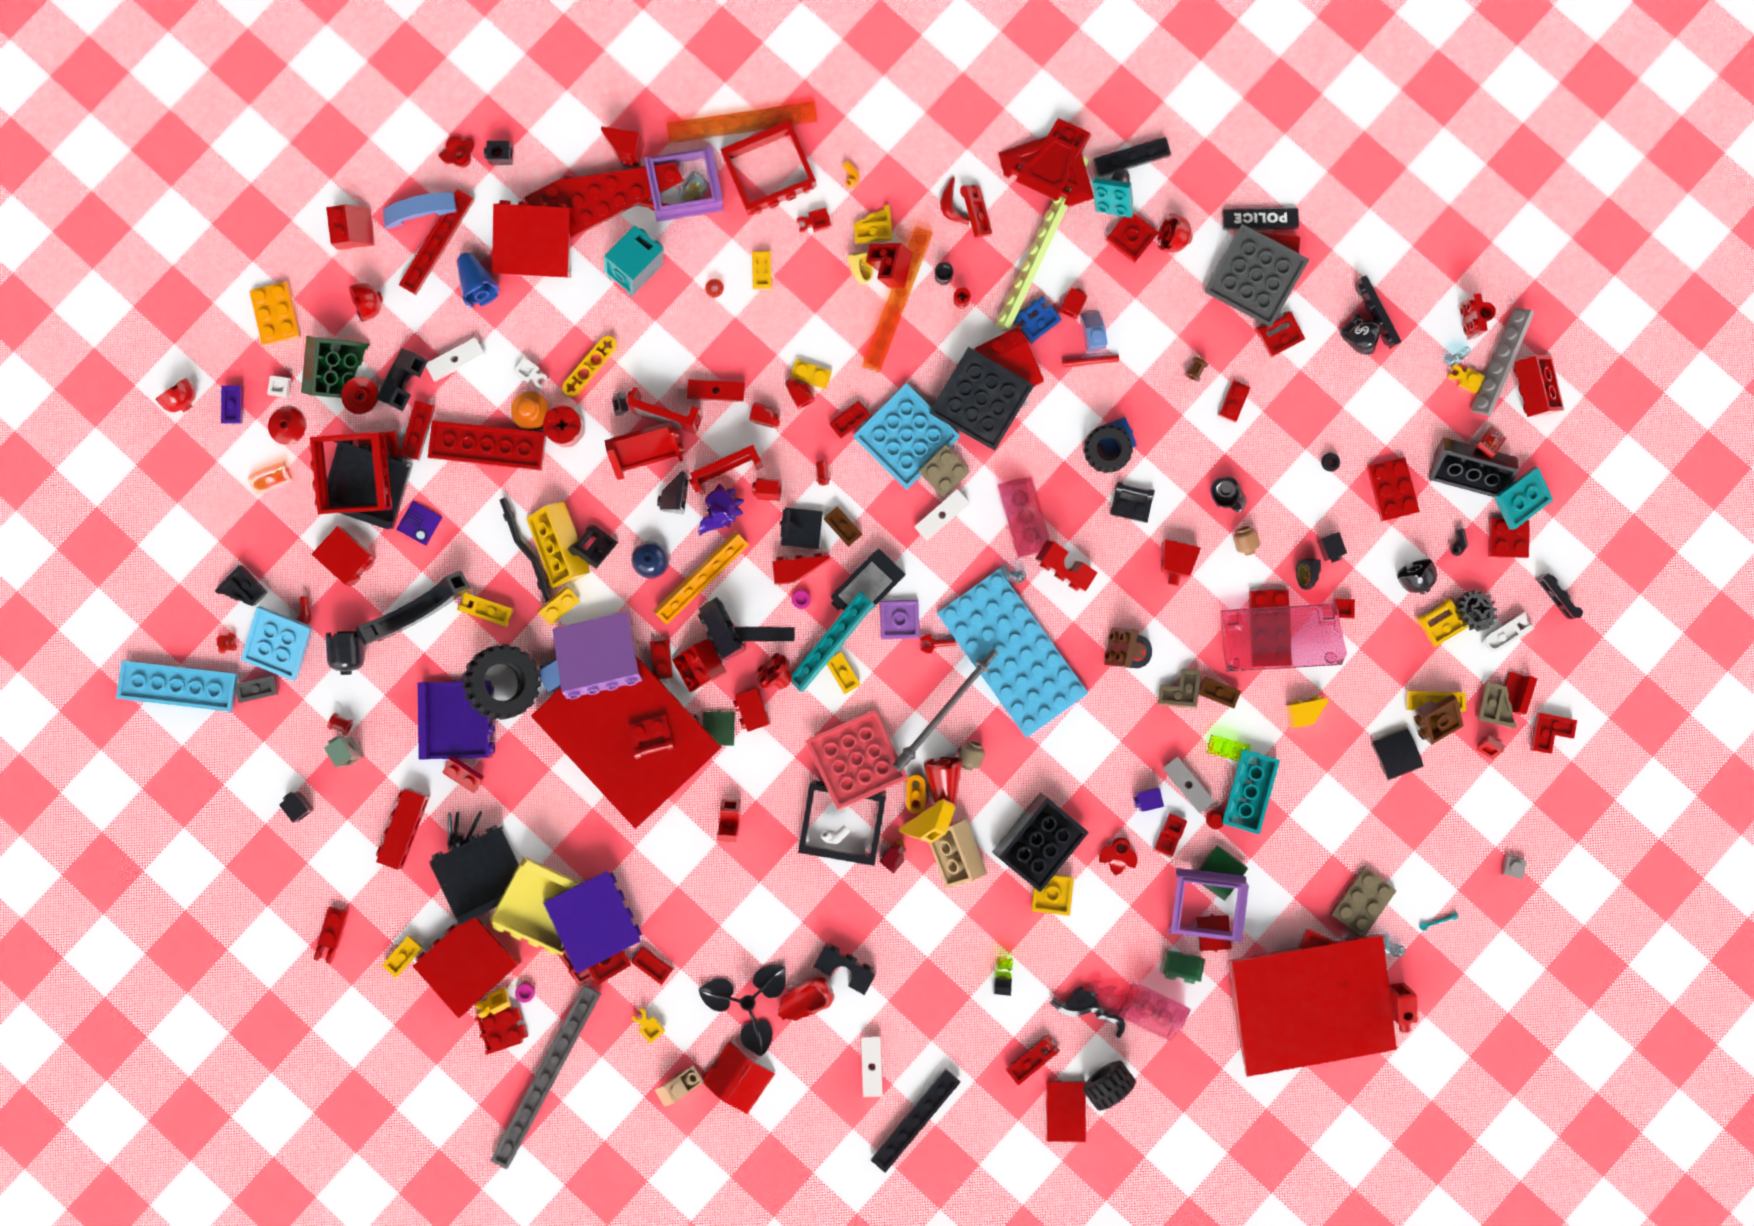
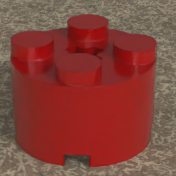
(572, 432)

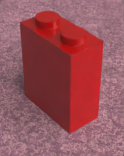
(344, 556)

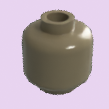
(971, 755)

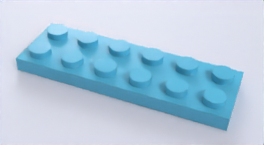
(177, 686)

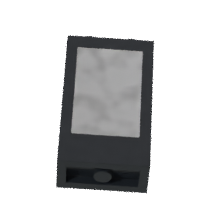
(873, 578)

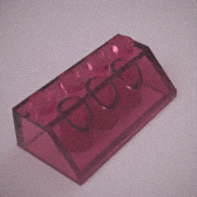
(1022, 516)

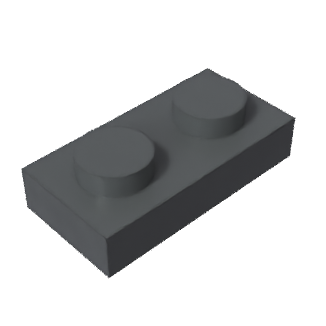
(256, 689)

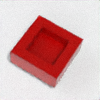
(1345, 608)

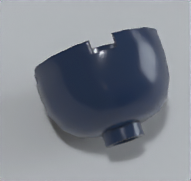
(650, 560)

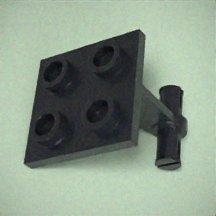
(801, 528)

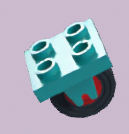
(1114, 195)

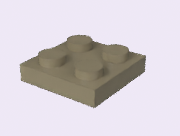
(943, 471)

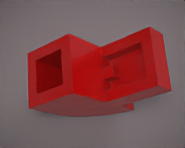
(729, 820)

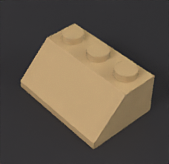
(958, 855)

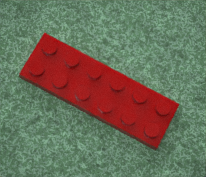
(487, 445)

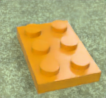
(274, 313)

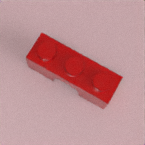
(1052, 558)

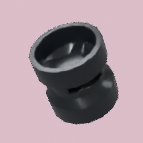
(945, 270)

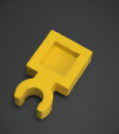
(1469, 379)
(495, 1002)
(650, 1028)

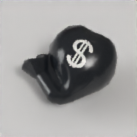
(1361, 334)

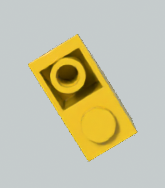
(1305, 713)

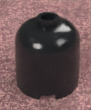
(344, 651)

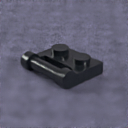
(1129, 508)
(599, 548)

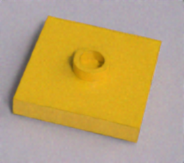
(1055, 897)

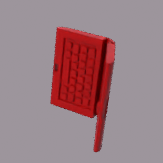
(737, 1079)

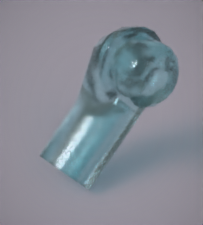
(1391, 948)

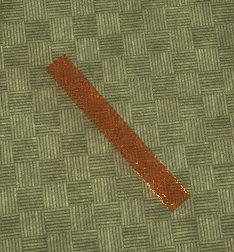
(741, 122)
(896, 304)

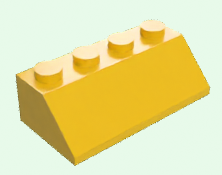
(553, 537)

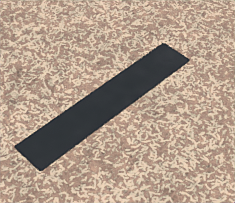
(766, 633)

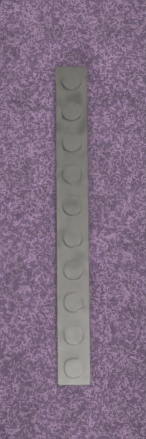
(545, 1077)

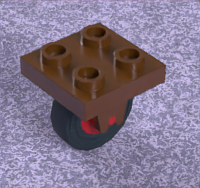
(1127, 649)

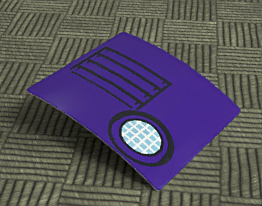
(419, 523)

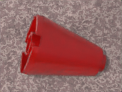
(944, 777)

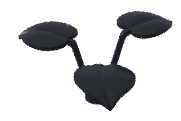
(769, 981)

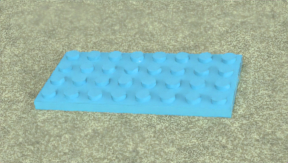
(1028, 670)

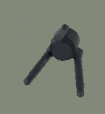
(456, 837)

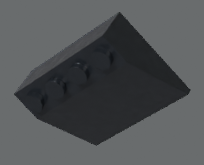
(1040, 842)

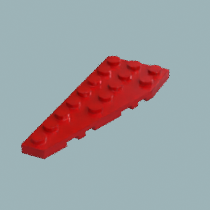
(605, 194)

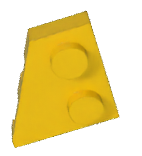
(874, 228)

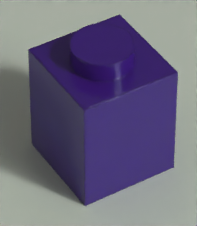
(1148, 799)

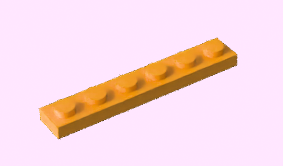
(700, 577)

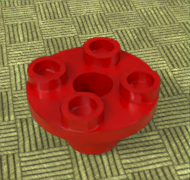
(774, 672)

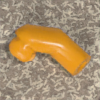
(853, 175)

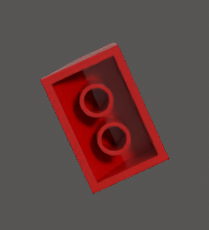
(1538, 385)

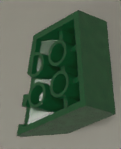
(330, 365)

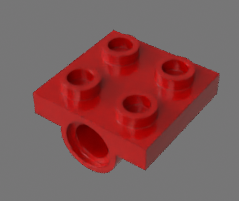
(1476, 315)

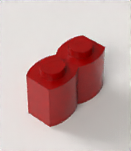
(767, 489)

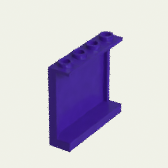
(450, 725)
(592, 921)

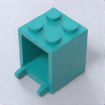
(633, 260)

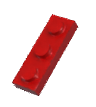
(417, 430)

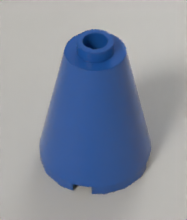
(475, 281)

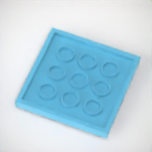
(904, 436)

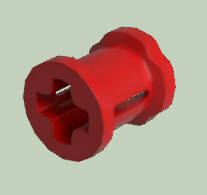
(966, 294)
(340, 724)

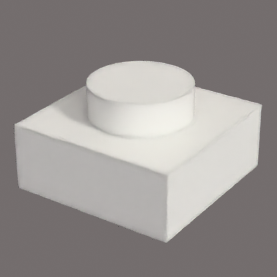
(279, 386)

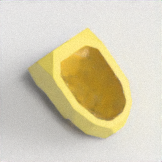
(859, 268)

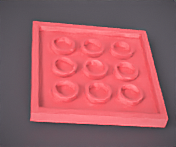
(855, 760)

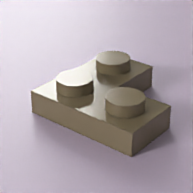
(1185, 695)

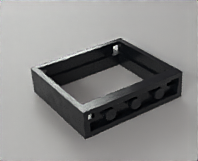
(835, 854)

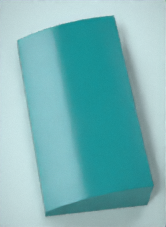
(1250, 791)

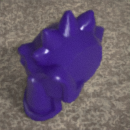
(722, 509)

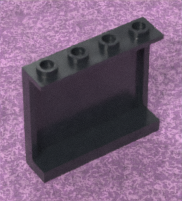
(353, 482)

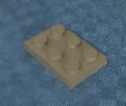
(1363, 902)

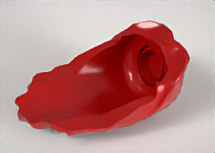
(806, 999)

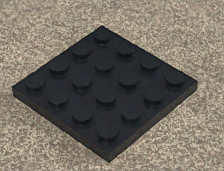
(981, 398)

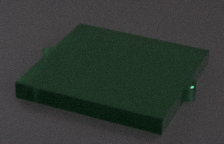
(720, 726)

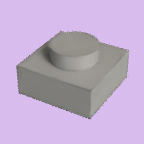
(1514, 867)

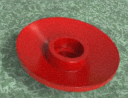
(352, 392)
(295, 426)

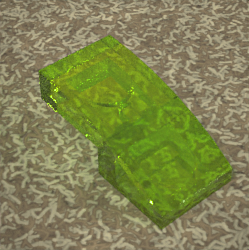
(1226, 747)

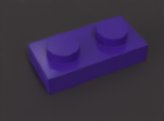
(231, 404)

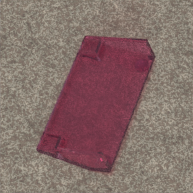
(1282, 637)

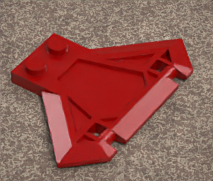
(1052, 164)

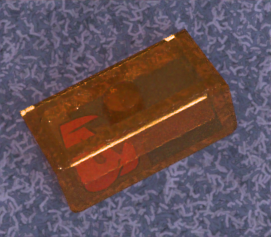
(269, 478)

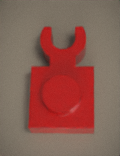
(817, 220)

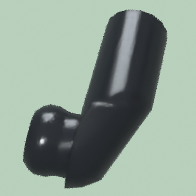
(1461, 543)

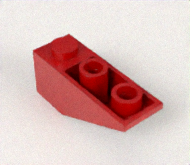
(792, 570)

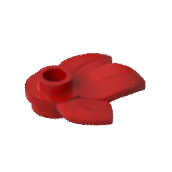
(456, 149)
(1116, 858)

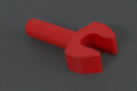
(936, 643)

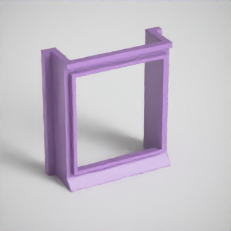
(691, 208)
(1215, 879)

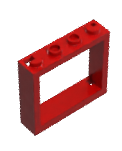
(757, 141)
(380, 470)

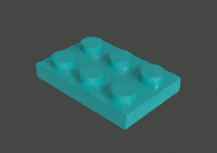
(1523, 498)

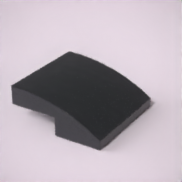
(1397, 754)

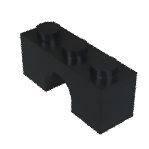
(404, 367)
(831, 958)

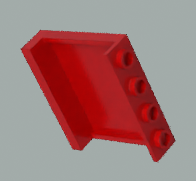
(531, 239)
(465, 965)

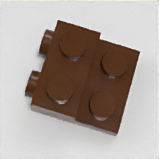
(1438, 719)

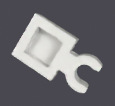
(528, 371)

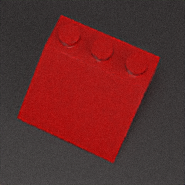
(1014, 354)

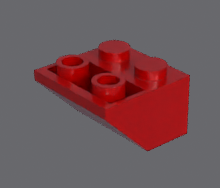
(699, 665)

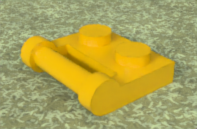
(1444, 628)

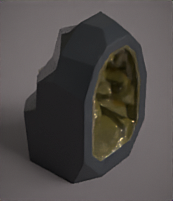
(1308, 572)

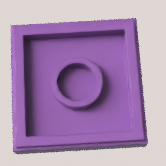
(899, 619)

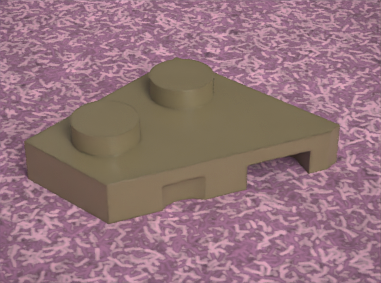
(1496, 706)

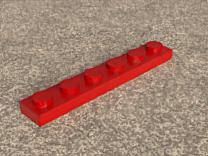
(435, 244)

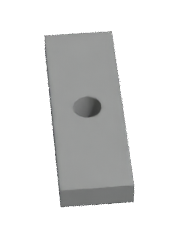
(1195, 793)

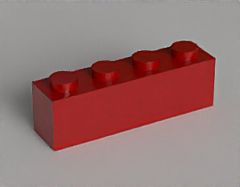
(402, 829)

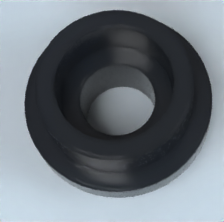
(1336, 462)

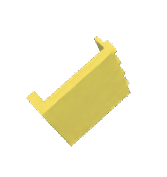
(522, 905)

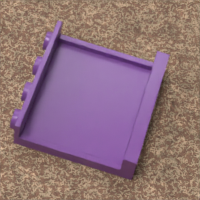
(596, 655)

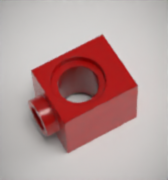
(1074, 303)

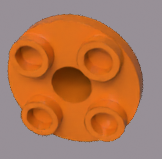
(529, 410)

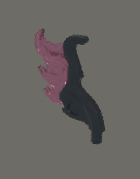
(1096, 1000)

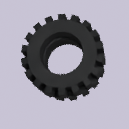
(1120, 437)
(1109, 1085)

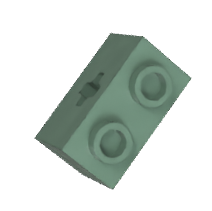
(343, 751)

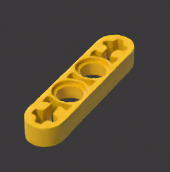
(592, 368)

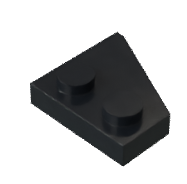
(242, 586)

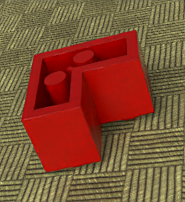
(891, 262)

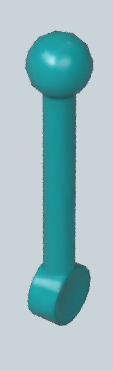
(1423, 926)

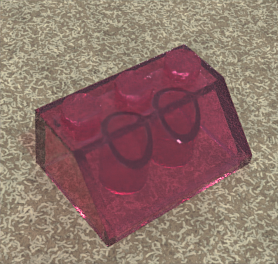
(1154, 1011)

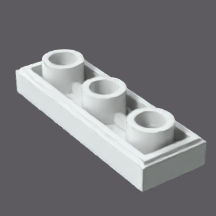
(444, 364)
(950, 507)
(871, 1077)

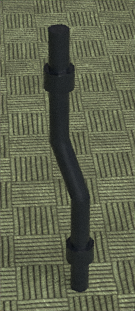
(509, 517)

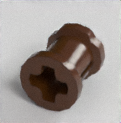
(1196, 369)

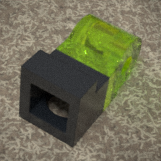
(1003, 976)

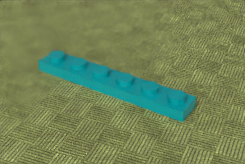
(831, 641)

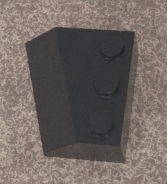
(721, 629)

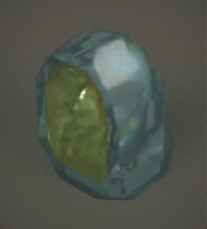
(693, 188)

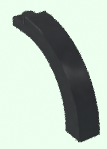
(429, 603)

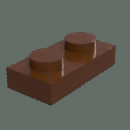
(842, 526)
(1219, 692)

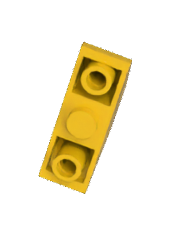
(930, 823)

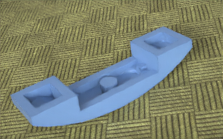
(418, 206)

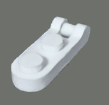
(1507, 633)

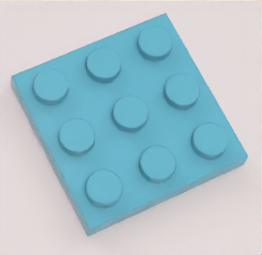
(276, 643)

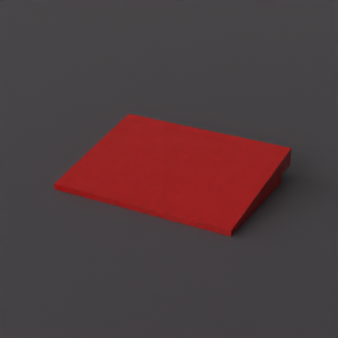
(598, 742)
(1298, 1017)

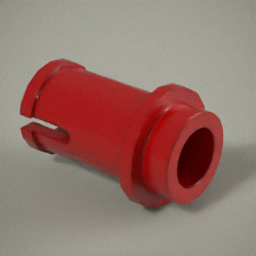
(822, 473)

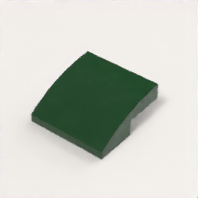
(1222, 862)

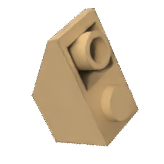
(678, 1086)

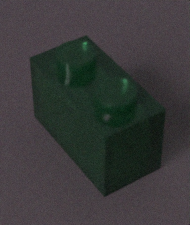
(1182, 965)

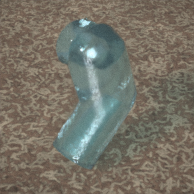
(1457, 357)
(1013, 576)

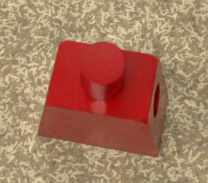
(1178, 560)
(1404, 1006)

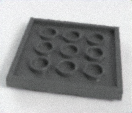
(1256, 275)

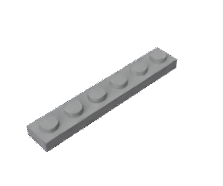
(1502, 361)

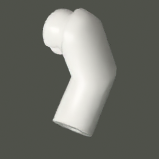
(833, 836)

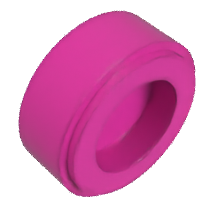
(801, 599)
(525, 992)

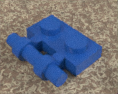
(1040, 324)

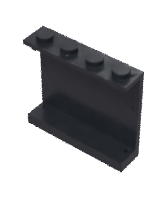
(475, 873)

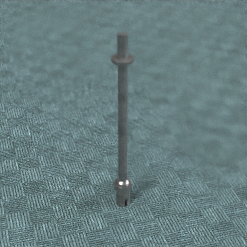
(910, 752)

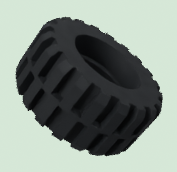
(475, 682)

